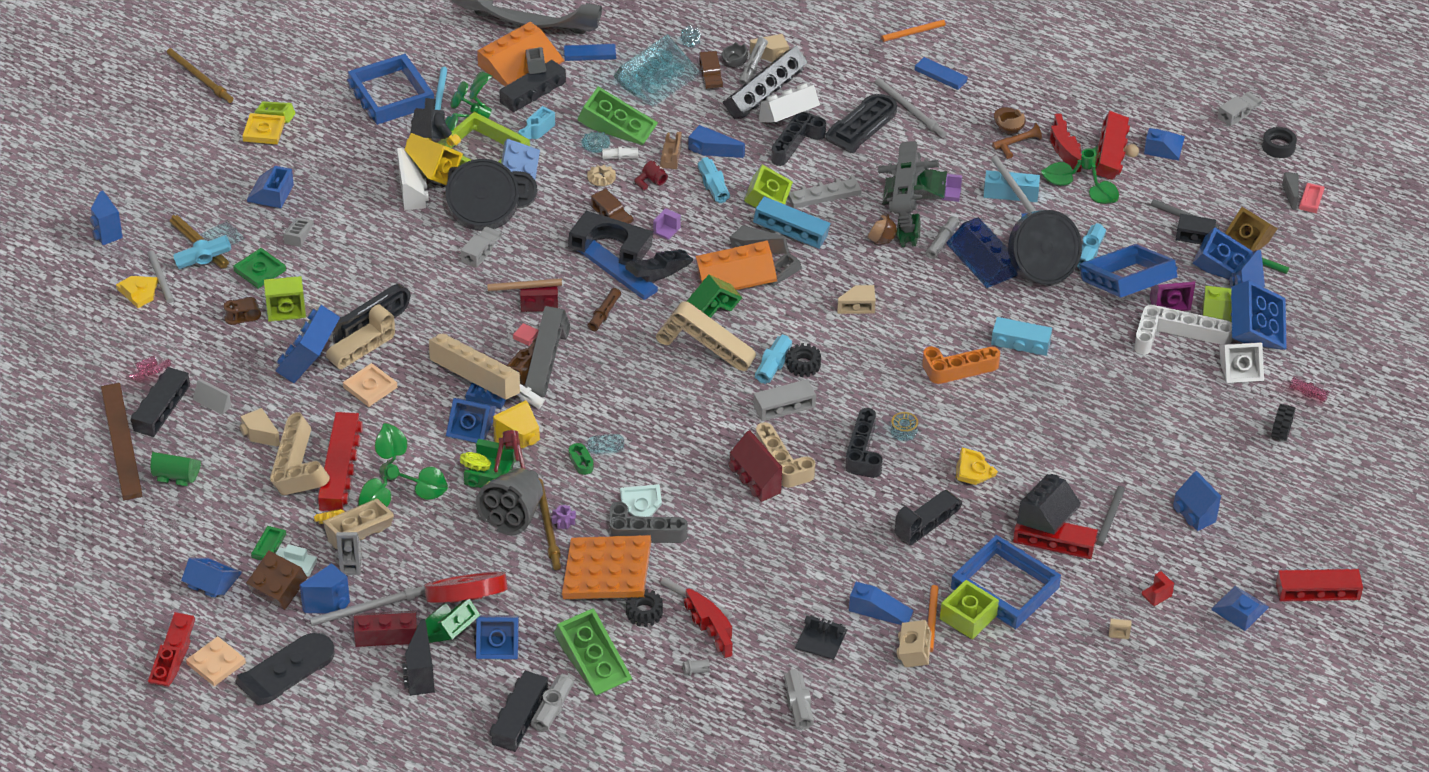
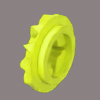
(475, 461)

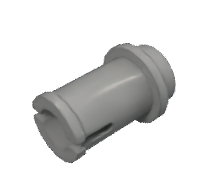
(696, 666)

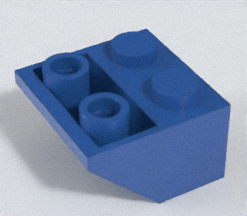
(272, 187)

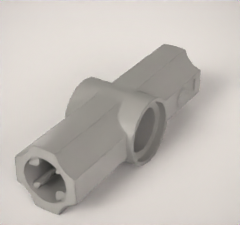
(798, 699)
(552, 703)

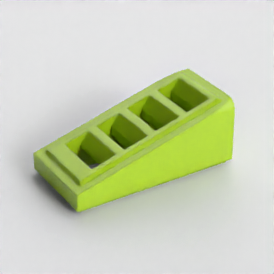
(277, 108)

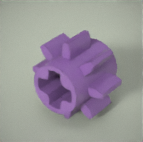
(563, 517)

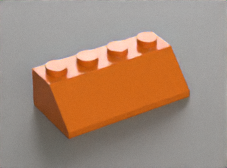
(739, 266)

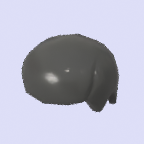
(735, 55)

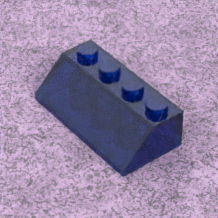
(982, 252)

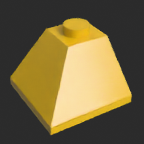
(520, 419)

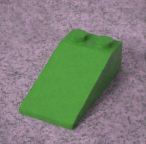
(616, 118)
(592, 652)

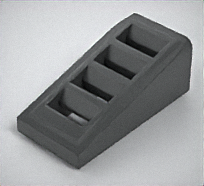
(535, 60)
(1291, 188)
(794, 267)

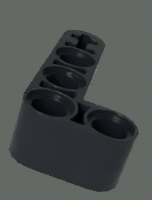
(799, 127)
(858, 458)
(916, 524)

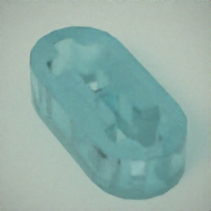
(605, 444)

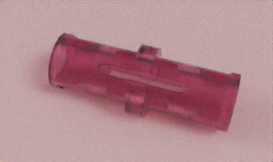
(1309, 389)

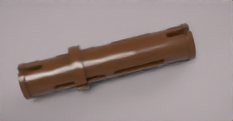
(607, 304)

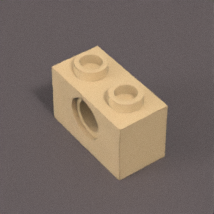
(914, 643)

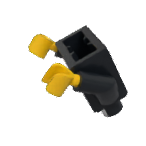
(431, 124)

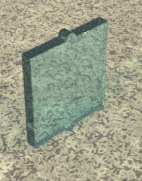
(221, 230)

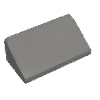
(212, 396)

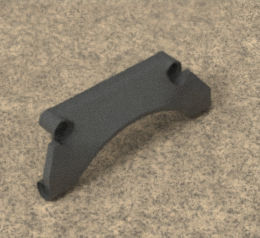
(581, 20)

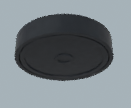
(482, 194)
(1045, 246)

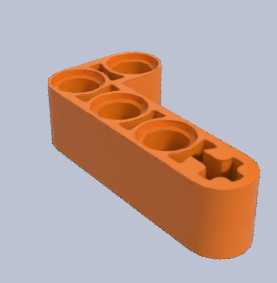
(959, 366)

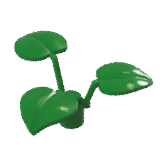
(479, 107)
(1061, 174)
(393, 443)

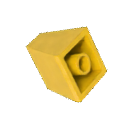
(432, 157)

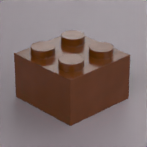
(276, 580)

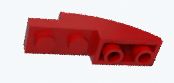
(1064, 144)
(710, 618)
(173, 650)

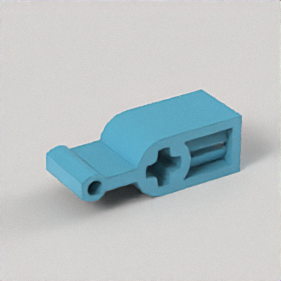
(538, 123)

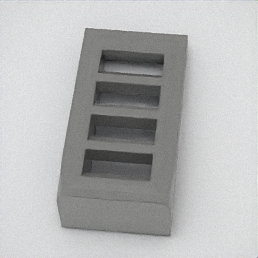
(298, 232)

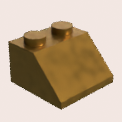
(1250, 230)

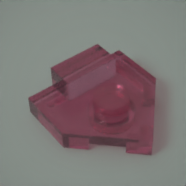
(149, 367)

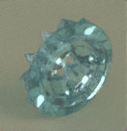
(589, 144)

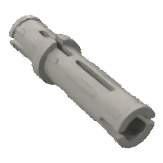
(750, 66)
(945, 233)

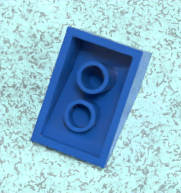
(1220, 254)

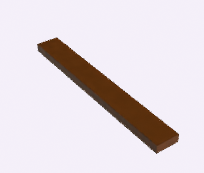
(121, 442)

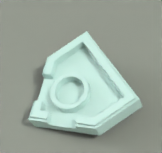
(641, 500)
(299, 557)

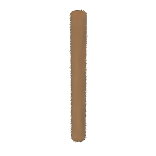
(524, 284)

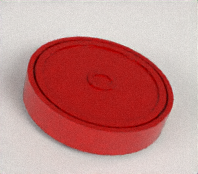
(466, 587)

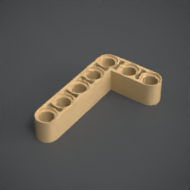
(708, 333)
(288, 471)

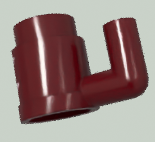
(653, 172)

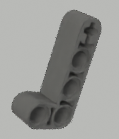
(660, 528)

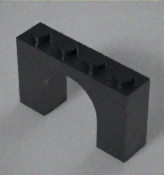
(594, 226)

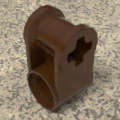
(243, 310)

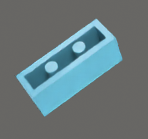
(998, 188)
(1021, 336)

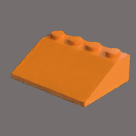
(507, 58)

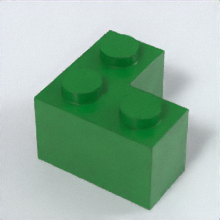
(714, 294)

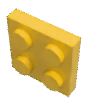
(263, 128)

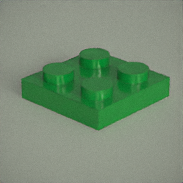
(259, 267)

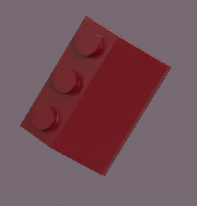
(756, 467)
(384, 628)

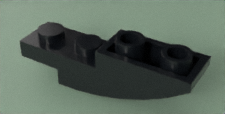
(661, 266)

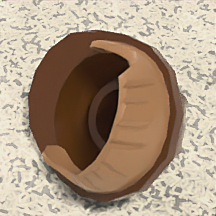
(1009, 120)
(883, 230)

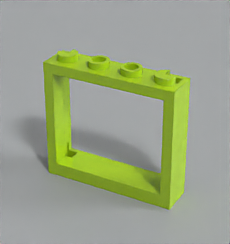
(486, 127)

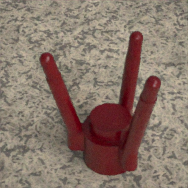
(511, 441)

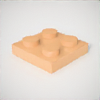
(370, 384)
(215, 661)

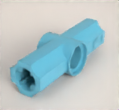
(713, 180)
(1092, 242)
(202, 252)
(773, 359)

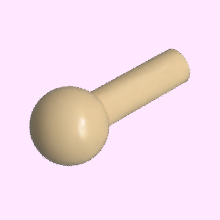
(1131, 150)

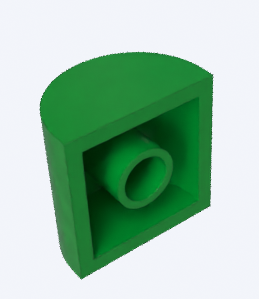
(175, 468)

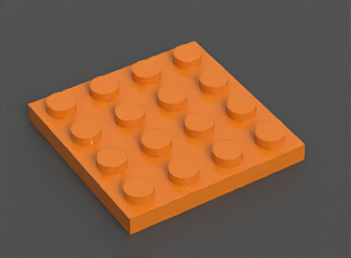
(607, 567)

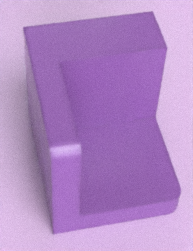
(953, 187)
(667, 224)

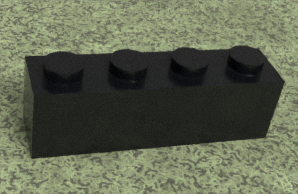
(532, 86)
(160, 401)
(519, 711)

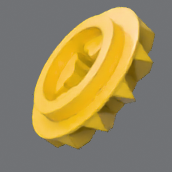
(326, 515)

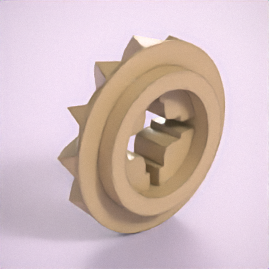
(598, 180)

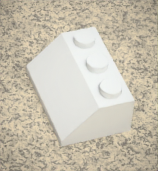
(788, 103)
(411, 182)

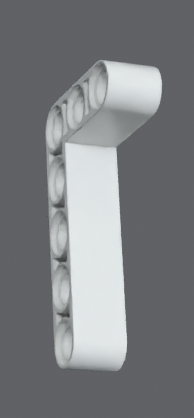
(1179, 323)

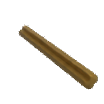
(193, 236)

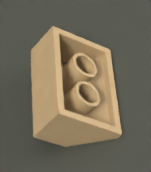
(364, 519)

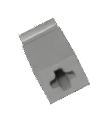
(1238, 108)
(479, 246)

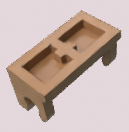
(671, 151)

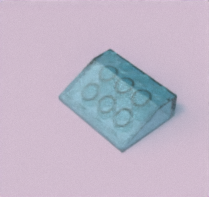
(657, 72)

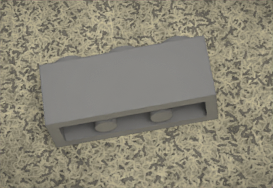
(784, 400)

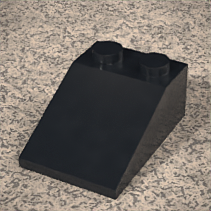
(419, 663)

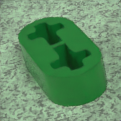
(584, 457)

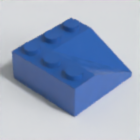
(1258, 315)
(308, 344)

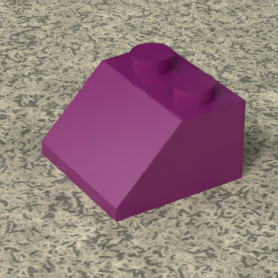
(1173, 296)

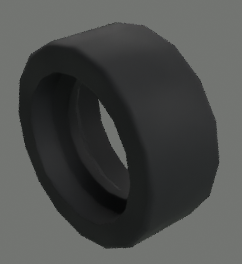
(1279, 151)

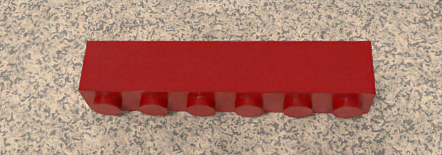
(340, 460)

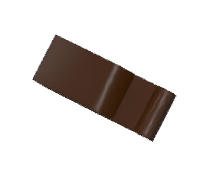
(710, 69)
(608, 205)
(522, 361)

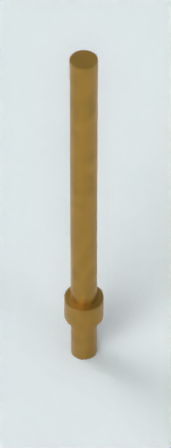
(220, 91)
(553, 550)

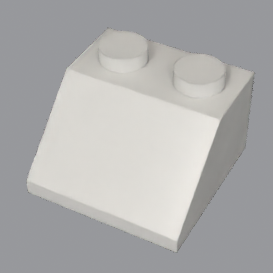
(1242, 362)

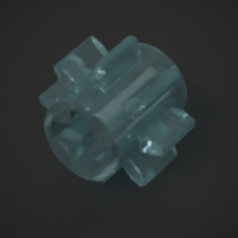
(690, 36)

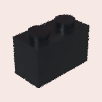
(1193, 228)

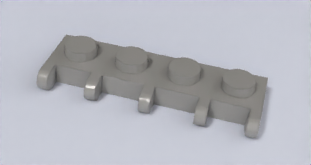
(824, 193)

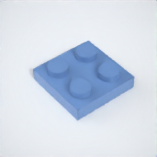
(520, 157)

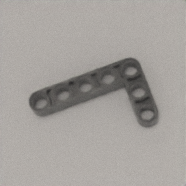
(552, 328)

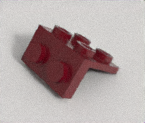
(537, 298)

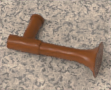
(1003, 143)

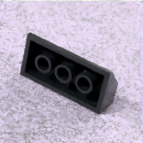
(1048, 505)

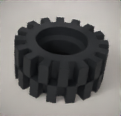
(803, 352)
(1283, 422)
(648, 616)

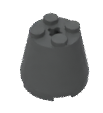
(510, 500)

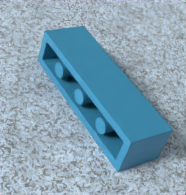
(791, 222)

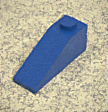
(712, 143)
(875, 603)

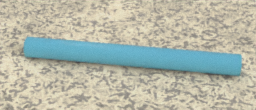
(440, 88)

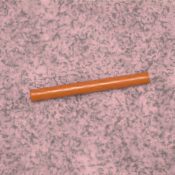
(910, 31)
(932, 613)

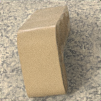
(377, 332)
(793, 471)

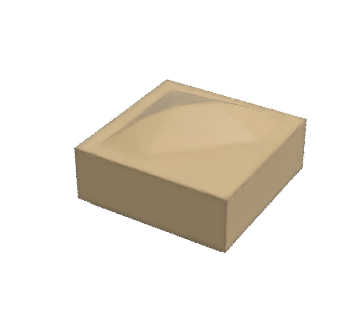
(1120, 629)

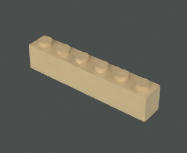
(474, 366)

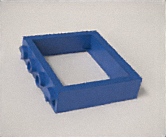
(381, 68)
(1099, 270)
(1016, 556)

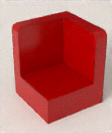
(1160, 590)

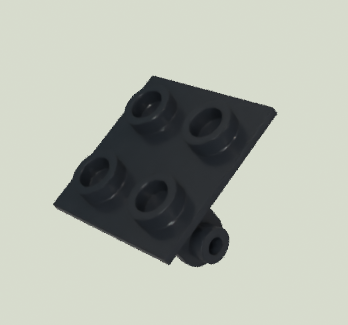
(821, 637)

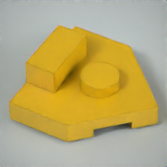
(138, 289)
(973, 467)

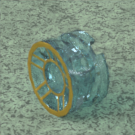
(904, 426)

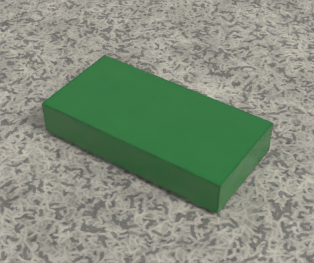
(269, 541)

